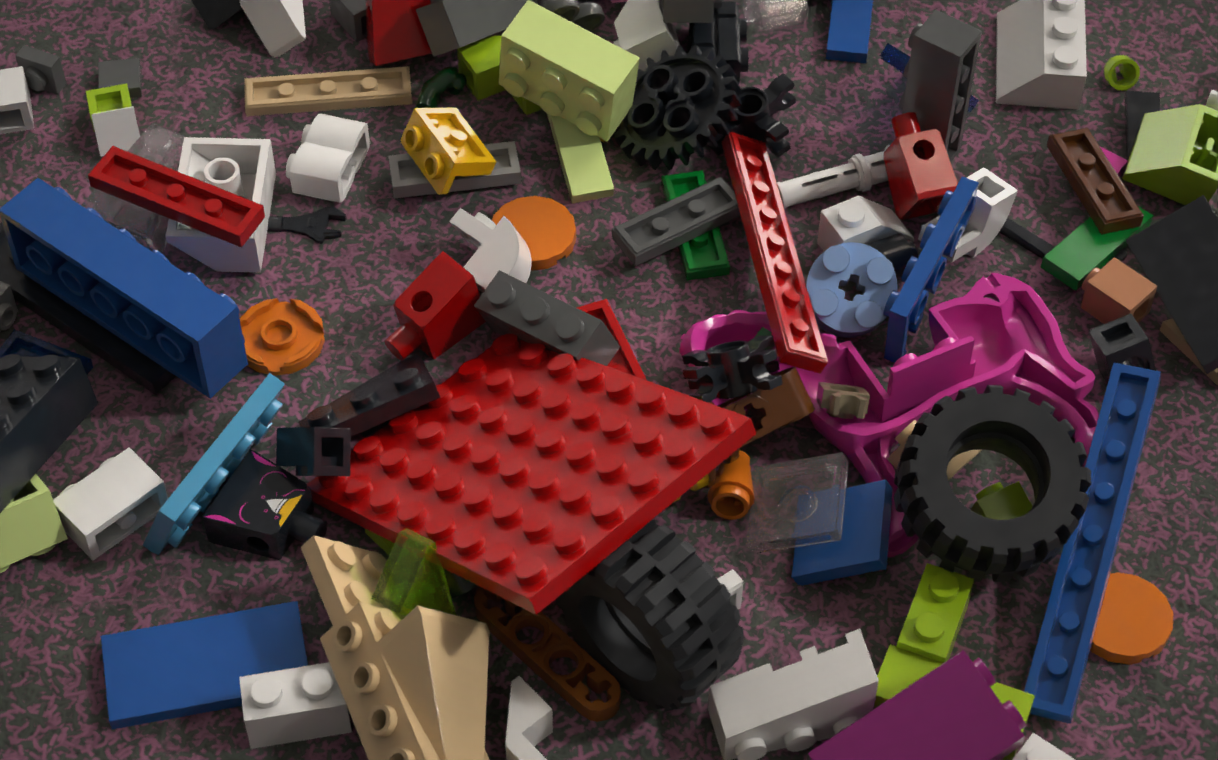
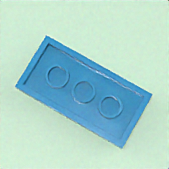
(218, 462)

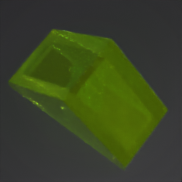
(413, 577)

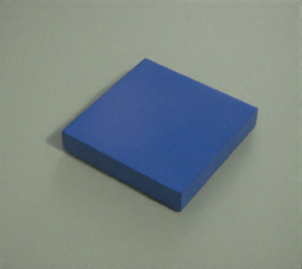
(862, 543)

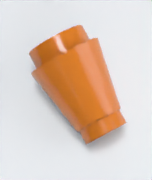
(732, 488)

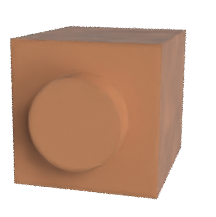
(1117, 292)

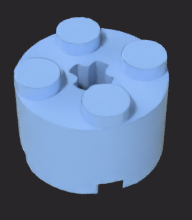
(873, 277)

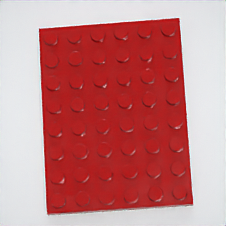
(532, 467)

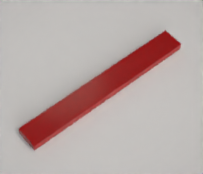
(774, 254)

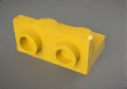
(445, 147)

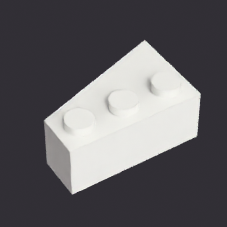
(795, 703)

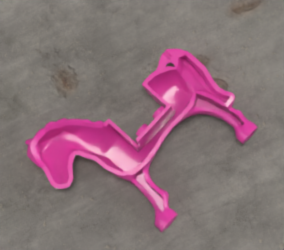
(977, 344)

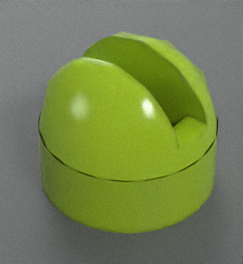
(1128, 69)

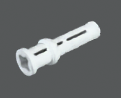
(858, 173)

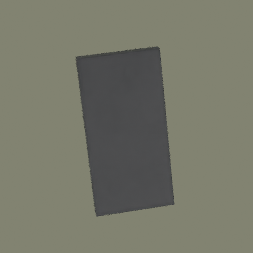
(1183, 263)

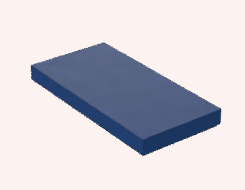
(196, 662)

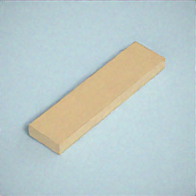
(327, 91)

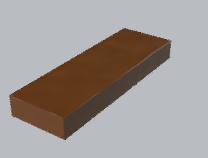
(1095, 181)

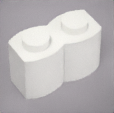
(328, 157)

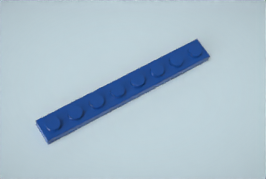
(1090, 550)

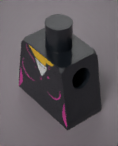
(262, 510)

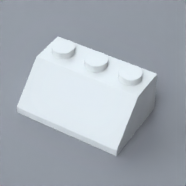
(1041, 53)
(240, 168)

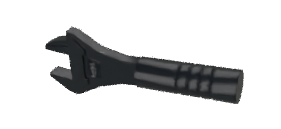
(311, 225)

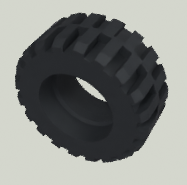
(1023, 434)
(655, 619)

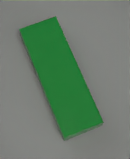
(1086, 250)
(705, 254)

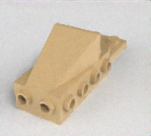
(406, 679)

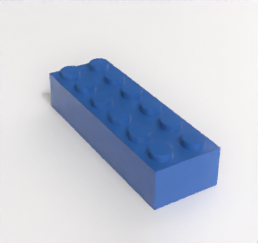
(125, 286)

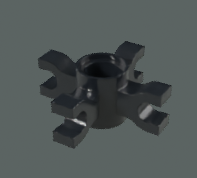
(756, 112)
(732, 369)

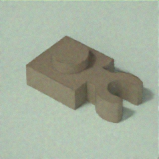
(843, 400)

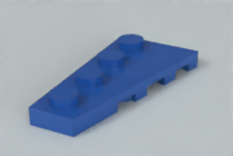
(926, 271)

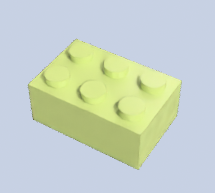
(567, 70)

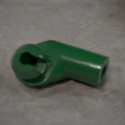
(434, 87)

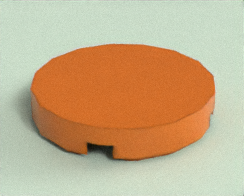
(543, 225)
(282, 348)
(1132, 620)

